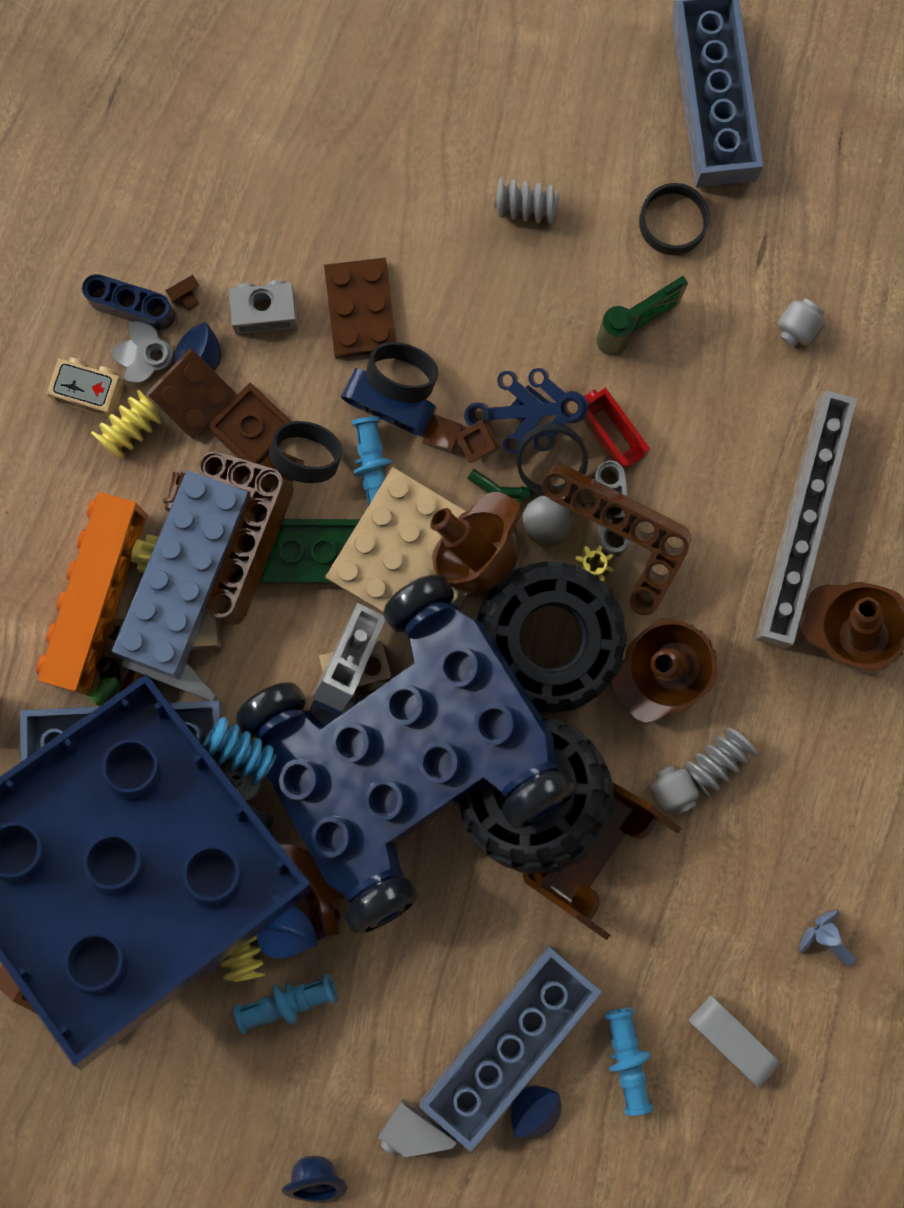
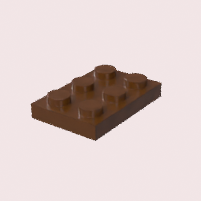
(359, 306)

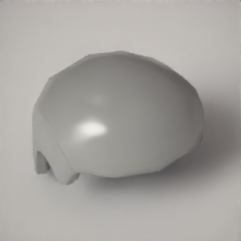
(547, 521)

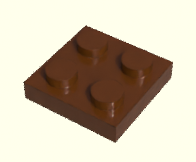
(191, 393)

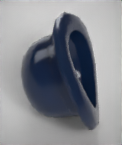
(315, 1181)

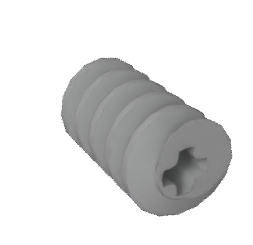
(527, 201)
(720, 759)

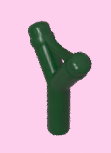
(489, 486)

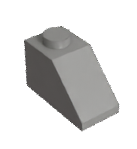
(413, 1132)

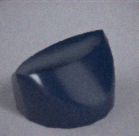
(203, 342)
(535, 1112)

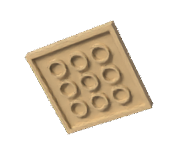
(391, 542)

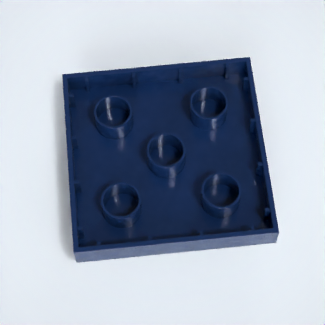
(128, 871)

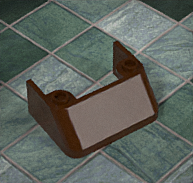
(571, 887)

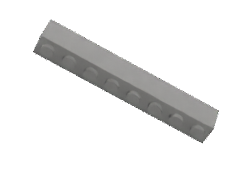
(805, 520)

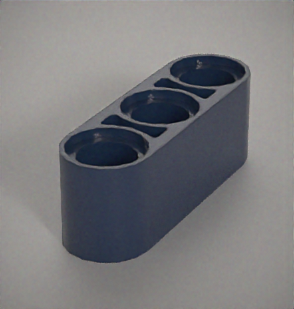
(118, 291)
(407, 416)

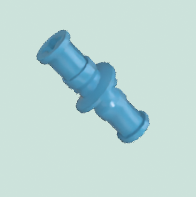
(370, 452)
(285, 1004)
(629, 1061)

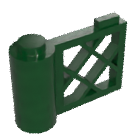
(621, 322)

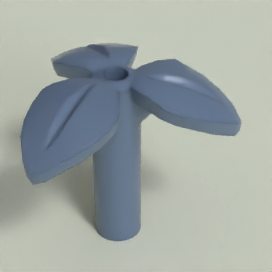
(827, 935)

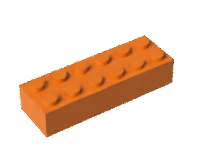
(91, 594)

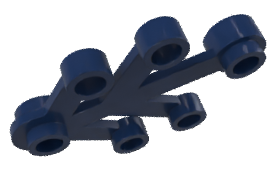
(533, 408)

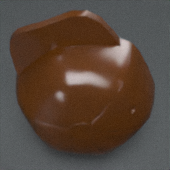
(478, 545)
(855, 624)
(665, 670)

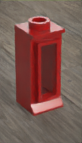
(605, 401)

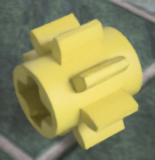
(142, 551)
(602, 562)

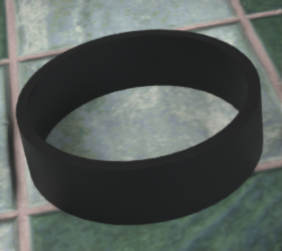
(687, 191)
(395, 390)
(543, 429)
(310, 431)

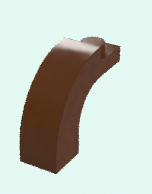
(322, 896)

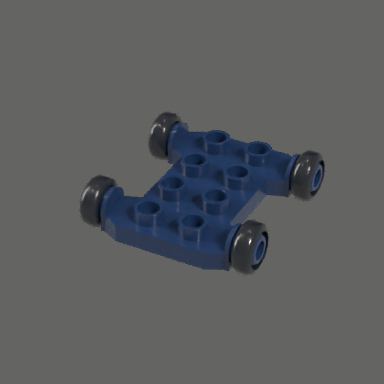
(407, 752)

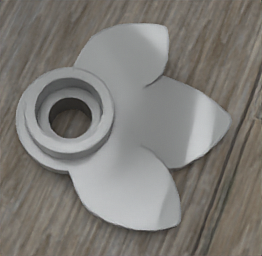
(138, 353)

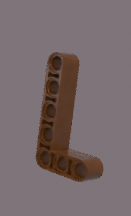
(626, 527)
(247, 531)

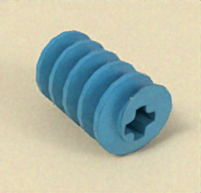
(239, 750)

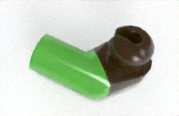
(109, 680)

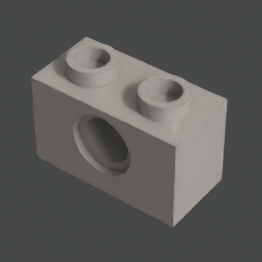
(279, 316)

